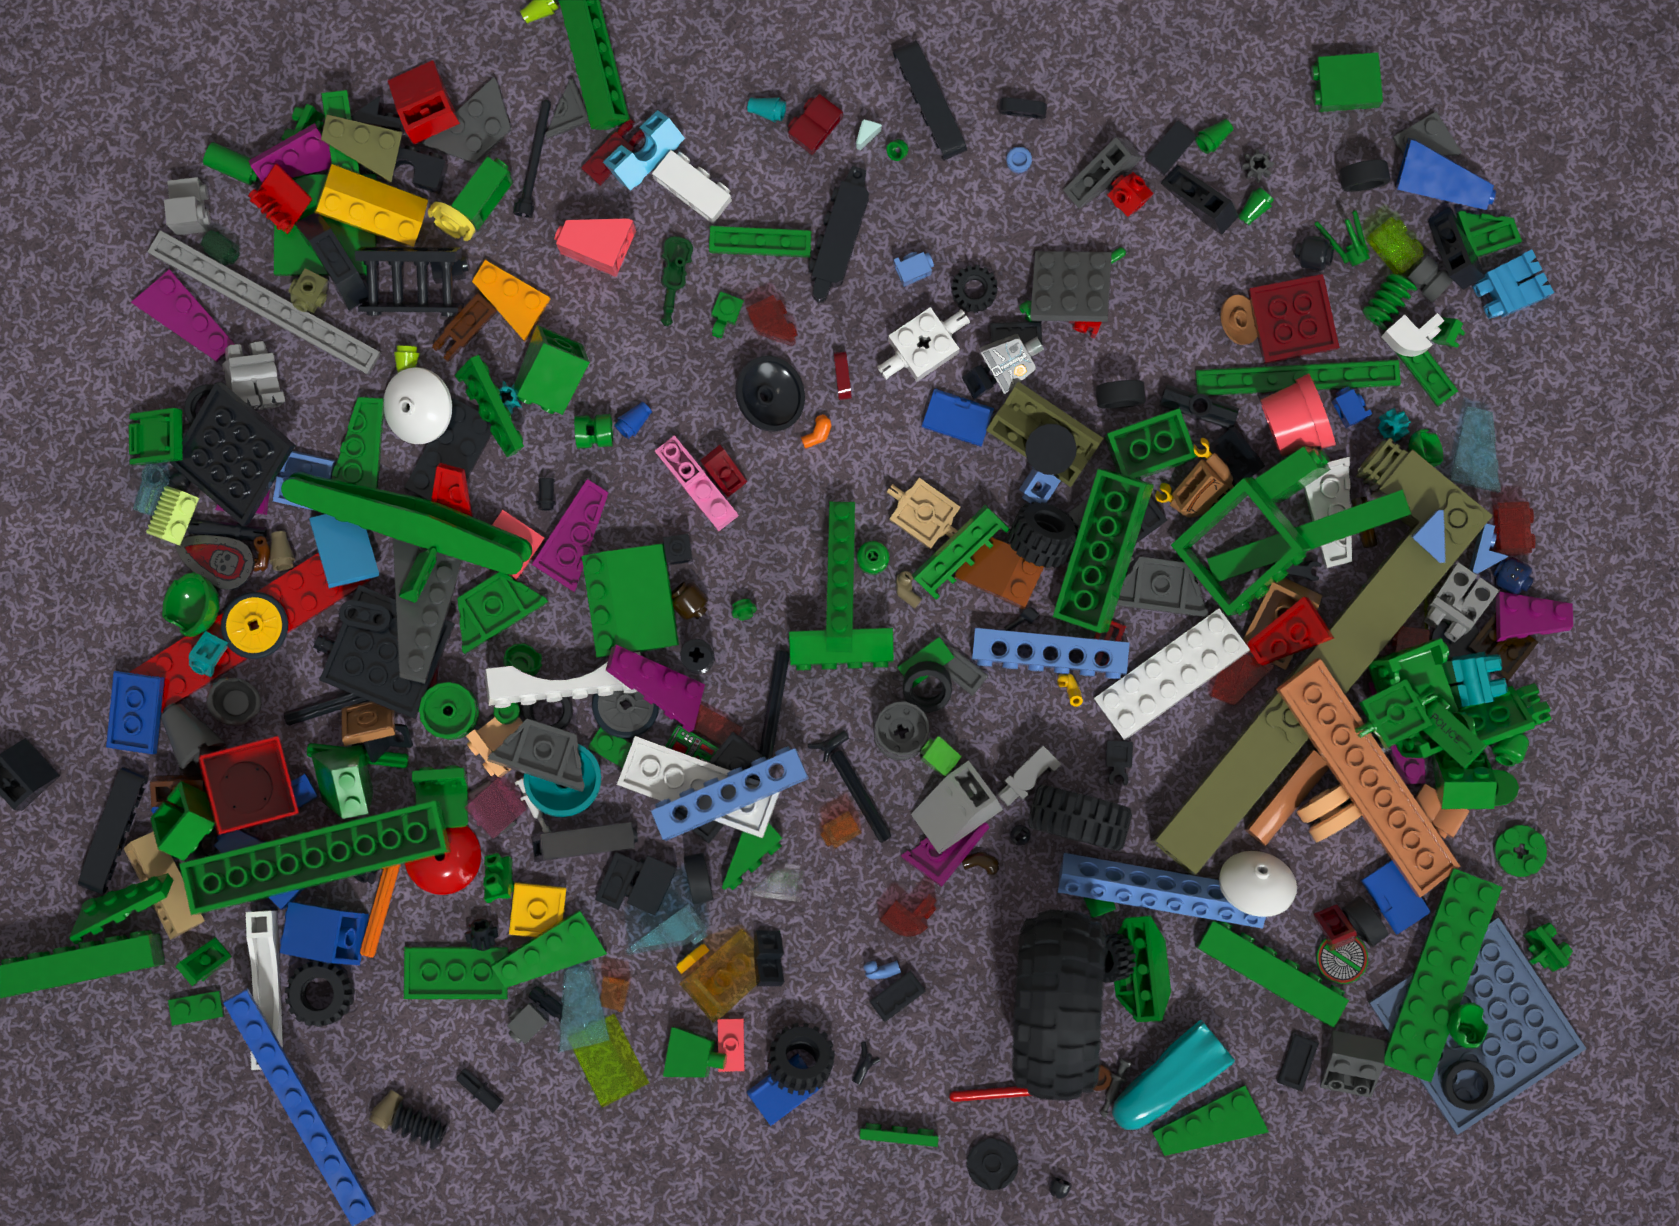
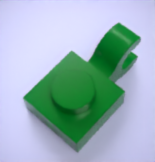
(725, 311)

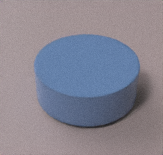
(1019, 160)

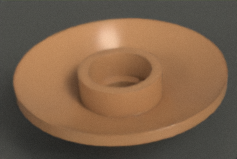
(1238, 320)

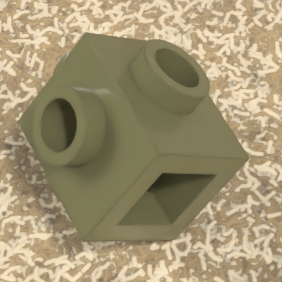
(308, 291)

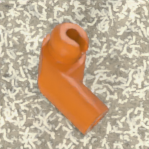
(820, 432)

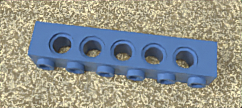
(1116, 651)
(665, 810)

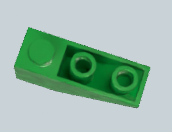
(748, 855)

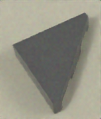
(569, 112)

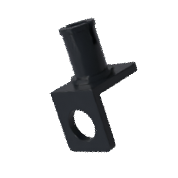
(378, 747)

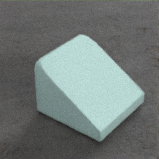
(867, 132)

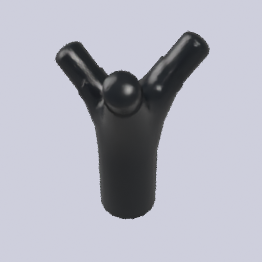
(829, 745)
(865, 1064)

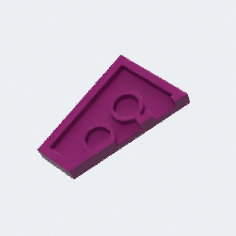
(1528, 615)
(941, 866)

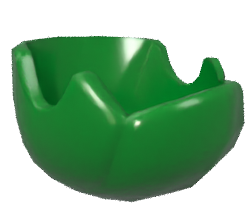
(1431, 442)
(517, 652)

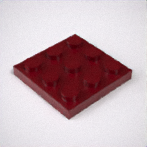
(1293, 318)

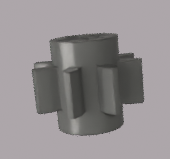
(1260, 171)

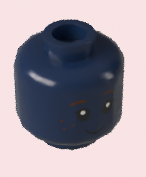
(1513, 575)

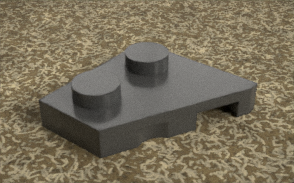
(1430, 132)

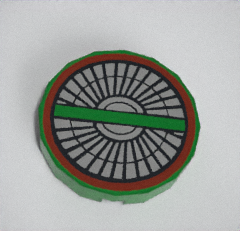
(1344, 963)

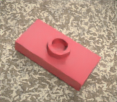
(731, 1043)

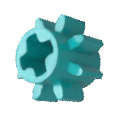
(507, 390)
(1394, 425)

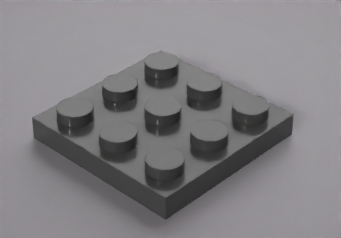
(1071, 286)

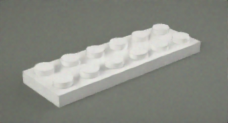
(1171, 674)
(667, 773)

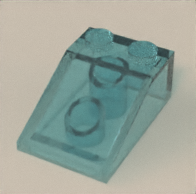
(678, 930)

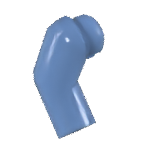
(881, 972)

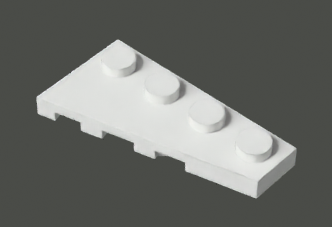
(1329, 496)

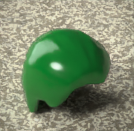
(1467, 1025)

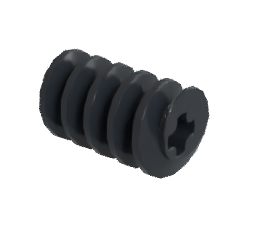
(690, 648)
(419, 1126)

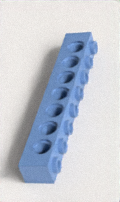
(1149, 889)

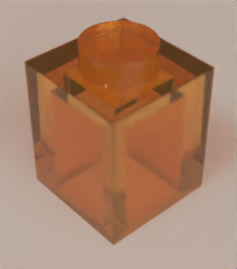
(840, 830)

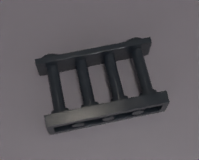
(420, 257)

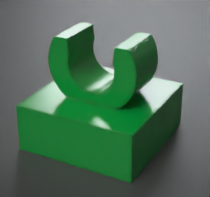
(1449, 331)

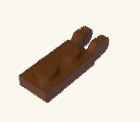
(465, 325)

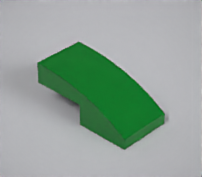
(934, 652)

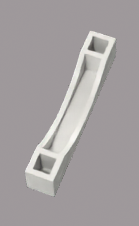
(510, 685)
(265, 968)

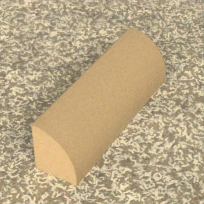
(151, 862)

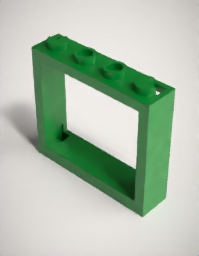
(1276, 573)

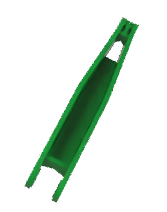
(411, 521)

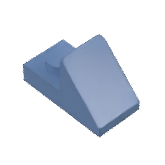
(1482, 557)

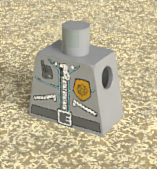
(1011, 359)

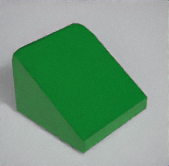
(1098, 907)

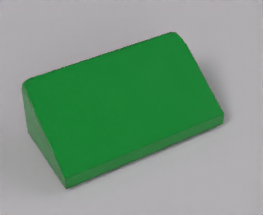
(418, 575)

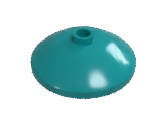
(565, 801)

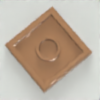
(366, 723)

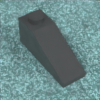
(1102, 171)

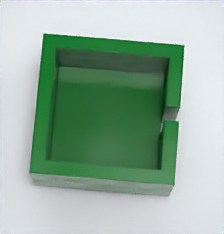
(179, 830)

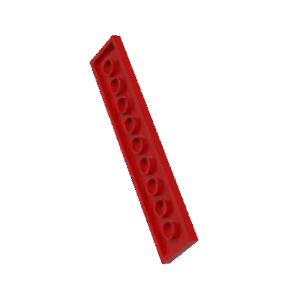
(300, 592)

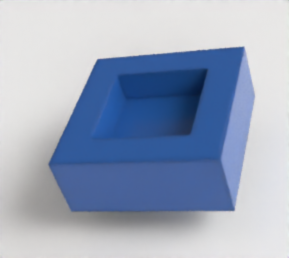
(303, 790)

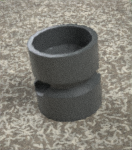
(1430, 279)

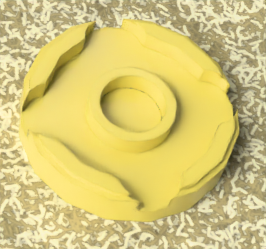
(451, 221)

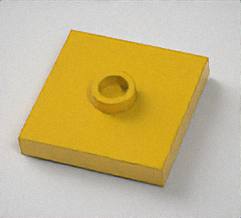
(535, 908)

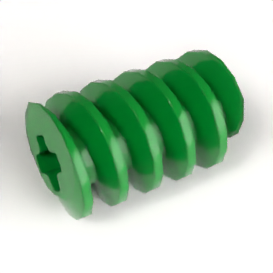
(1388, 299)

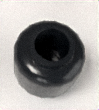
(1314, 253)

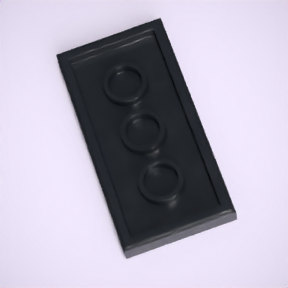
(731, 755)

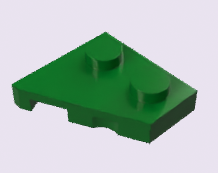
(1488, 232)

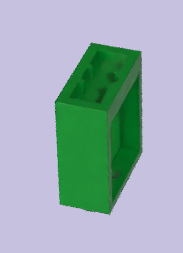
(483, 191)

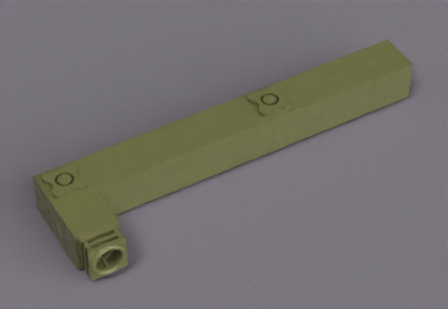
(1359, 636)

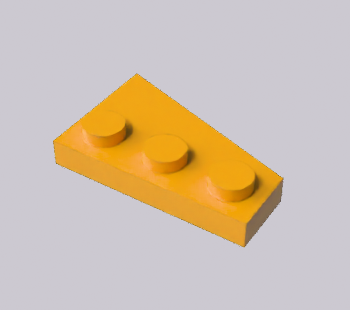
(511, 297)

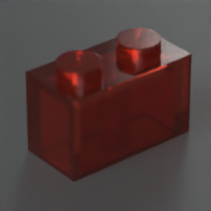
(1513, 528)

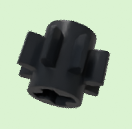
(481, 934)

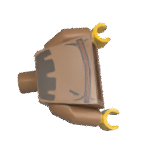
(1202, 487)

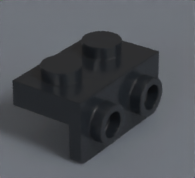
(1237, 455)

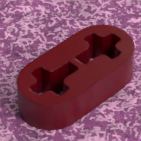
(842, 375)

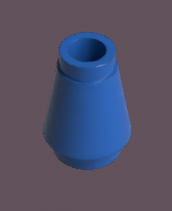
(633, 420)

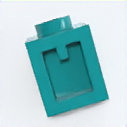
(206, 654)

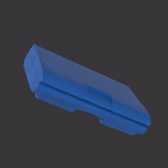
(957, 417)
(1395, 897)
(773, 1101)

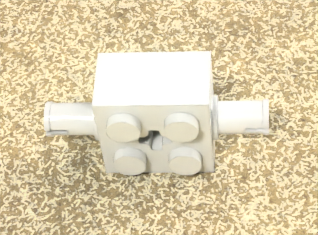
(925, 328)

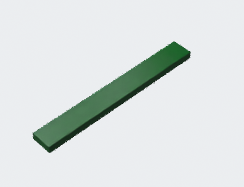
(1276, 378)
(1314, 533)

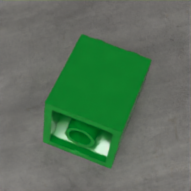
(550, 370)
(344, 780)

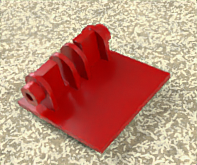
(280, 199)

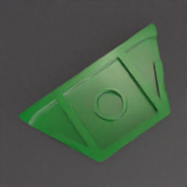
(494, 608)

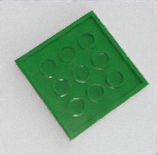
(294, 254)

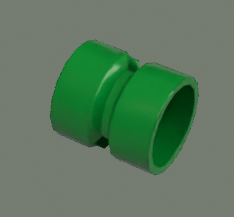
(602, 429)

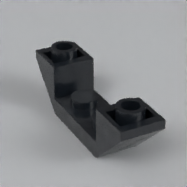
(334, 260)

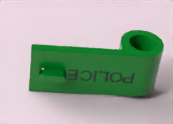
(1452, 734)

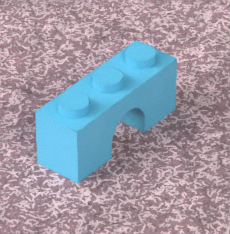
(660, 138)

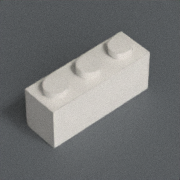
(692, 186)

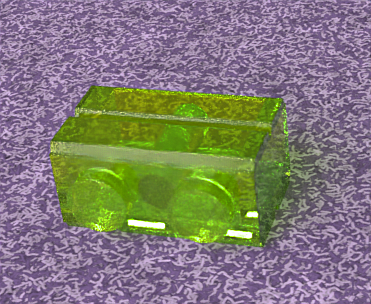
(1395, 246)

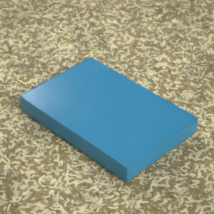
(343, 551)

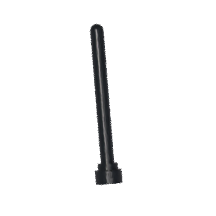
(524, 203)

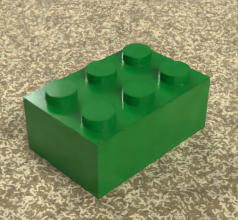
(1151, 445)

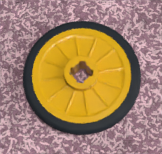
(261, 641)

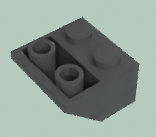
(1353, 1064)

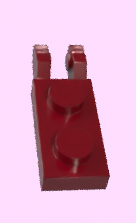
(595, 167)

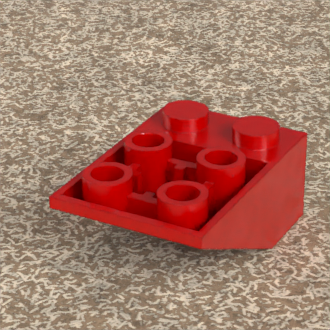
(422, 102)

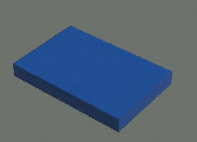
(135, 712)

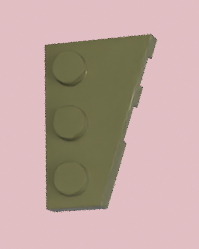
(367, 144)

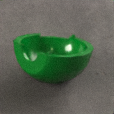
(191, 604)

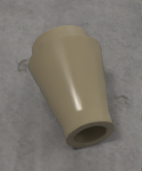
(281, 554)
(385, 1110)

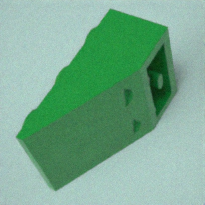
(1464, 787)

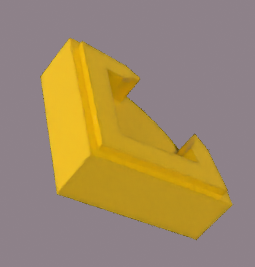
(692, 958)

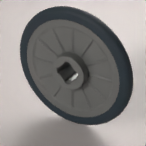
(622, 722)

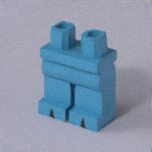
(1504, 287)

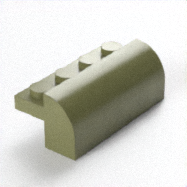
(1027, 411)

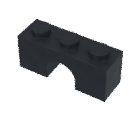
(429, 169)

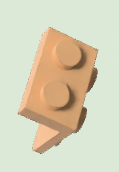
(488, 740)

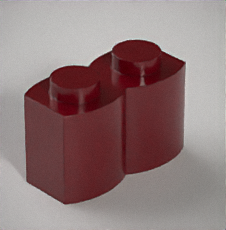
(814, 124)

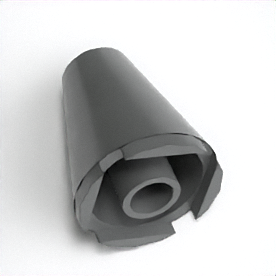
(189, 737)

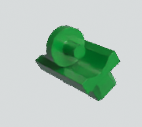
(304, 117)
(498, 877)
(1545, 950)

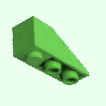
(939, 756)

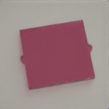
(495, 808)

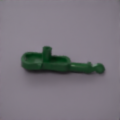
(676, 253)

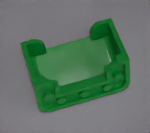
(1424, 672)

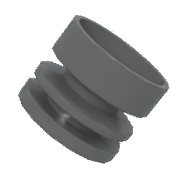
(907, 717)

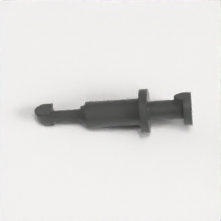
(1115, 1084)

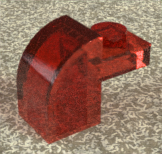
(906, 923)

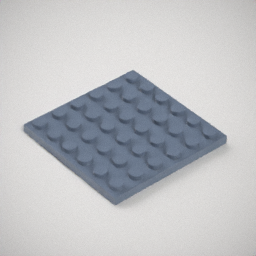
(1524, 1035)

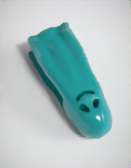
(1180, 1070)

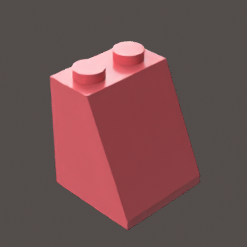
(596, 242)

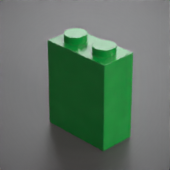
(1347, 82)
(1294, 473)

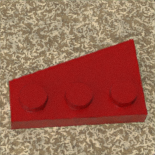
(1290, 633)

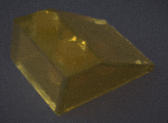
(723, 977)

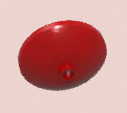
(455, 870)

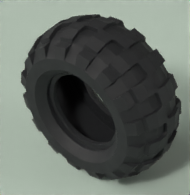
(1058, 1005)

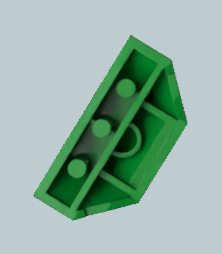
(1149, 987)

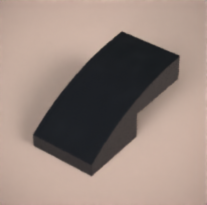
(767, 958)

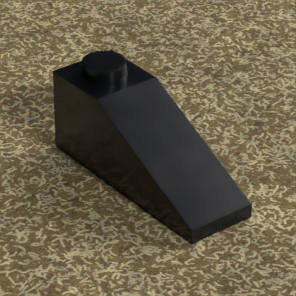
(1201, 199)
(1455, 249)

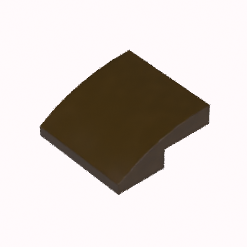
(1512, 650)

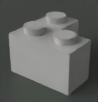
(186, 206)

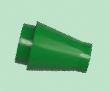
(1212, 137)
(1256, 205)

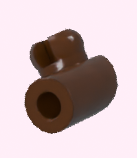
(263, 550)

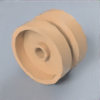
(1329, 810)

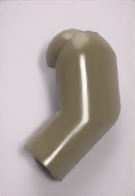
(904, 589)

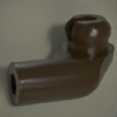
(983, 860)

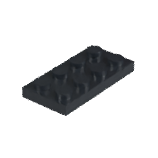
(457, 446)

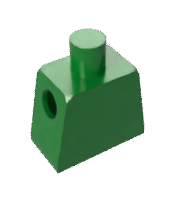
(691, 1055)

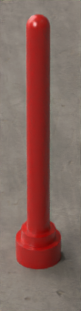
(992, 1093)

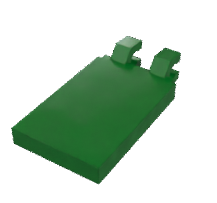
(1508, 714)

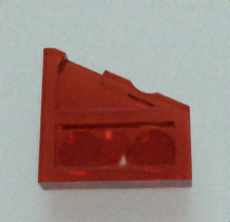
(1238, 679)

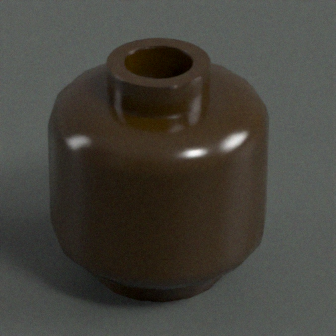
(689, 600)

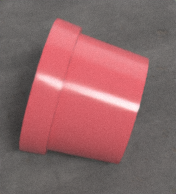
(1297, 417)

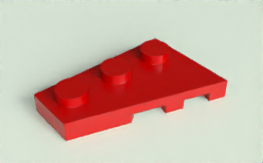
(451, 488)

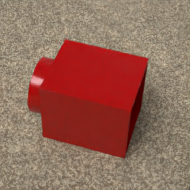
(248, 786)

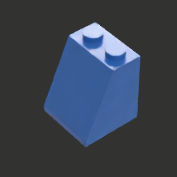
(323, 933)

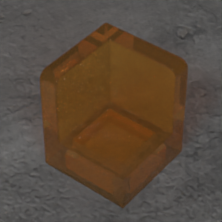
(614, 993)

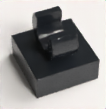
(978, 381)

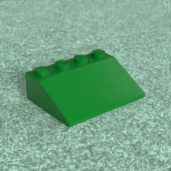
(630, 599)

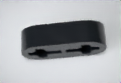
(1022, 108)

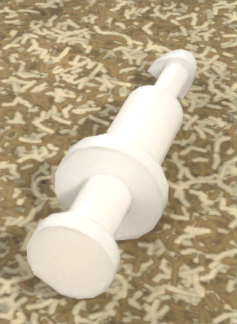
(535, 812)

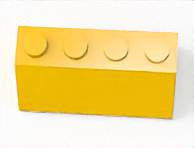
(371, 206)

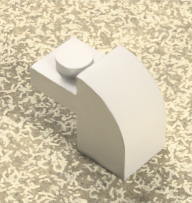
(1408, 339)

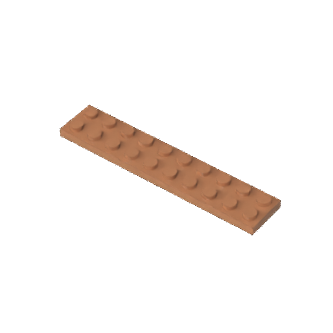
(1368, 777)

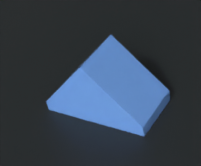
(1432, 537)

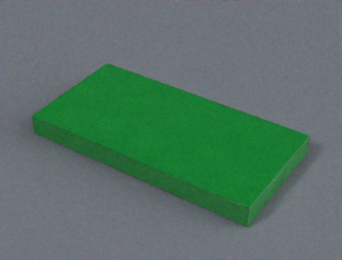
(452, 973)

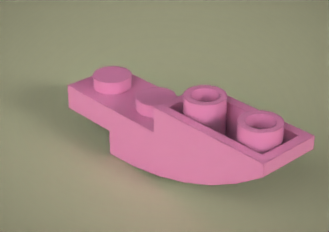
(696, 483)

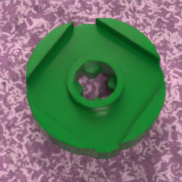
(1532, 842)

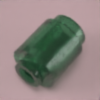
(220, 247)

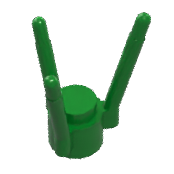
(1358, 250)

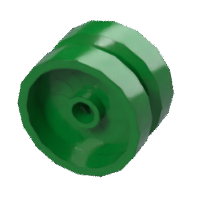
(464, 714)

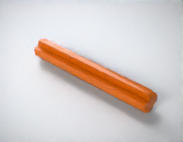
(379, 911)

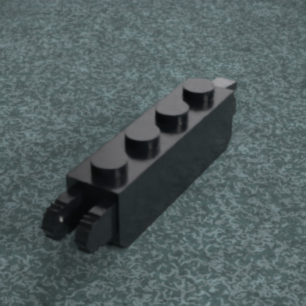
(840, 235)

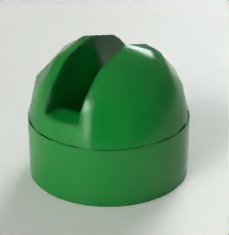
(892, 146)

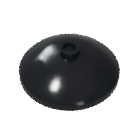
(779, 386)

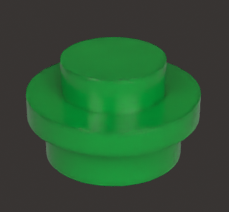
(743, 609)

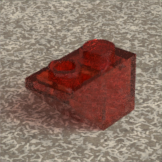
(770, 322)

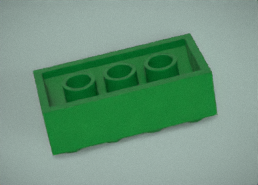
(868, 647)

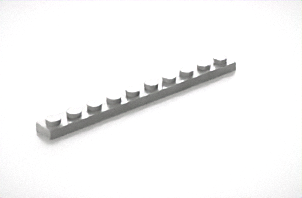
(264, 302)

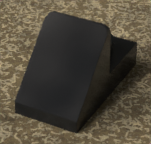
(372, 115)

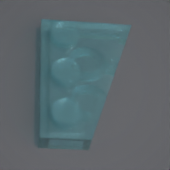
(1475, 453)
(581, 1011)

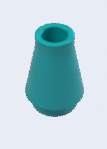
(768, 108)

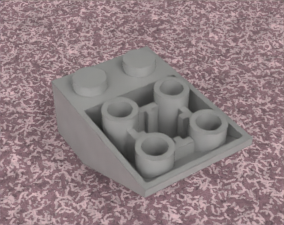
(956, 807)

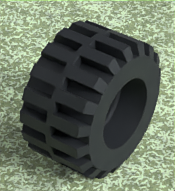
(1043, 534)
(297, 993)
(806, 1039)

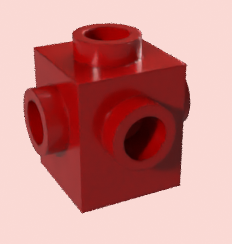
(1129, 193)

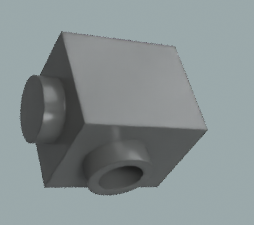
(526, 1023)

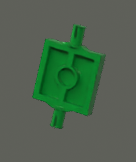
(1395, 714)

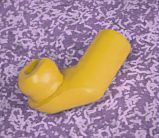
(1072, 687)

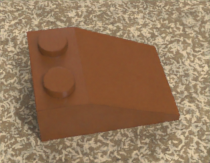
(1001, 573)

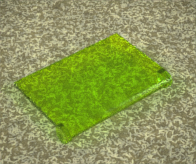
(611, 1065)

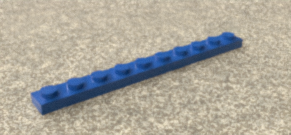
(299, 1107)

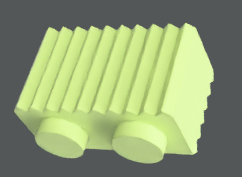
(172, 515)

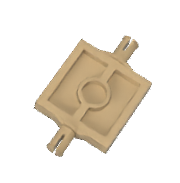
(924, 512)

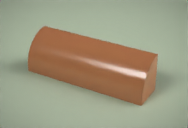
(1287, 797)

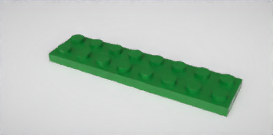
(1441, 974)

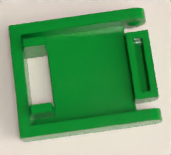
(156, 437)

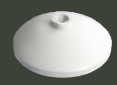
(428, 403)
(1257, 883)

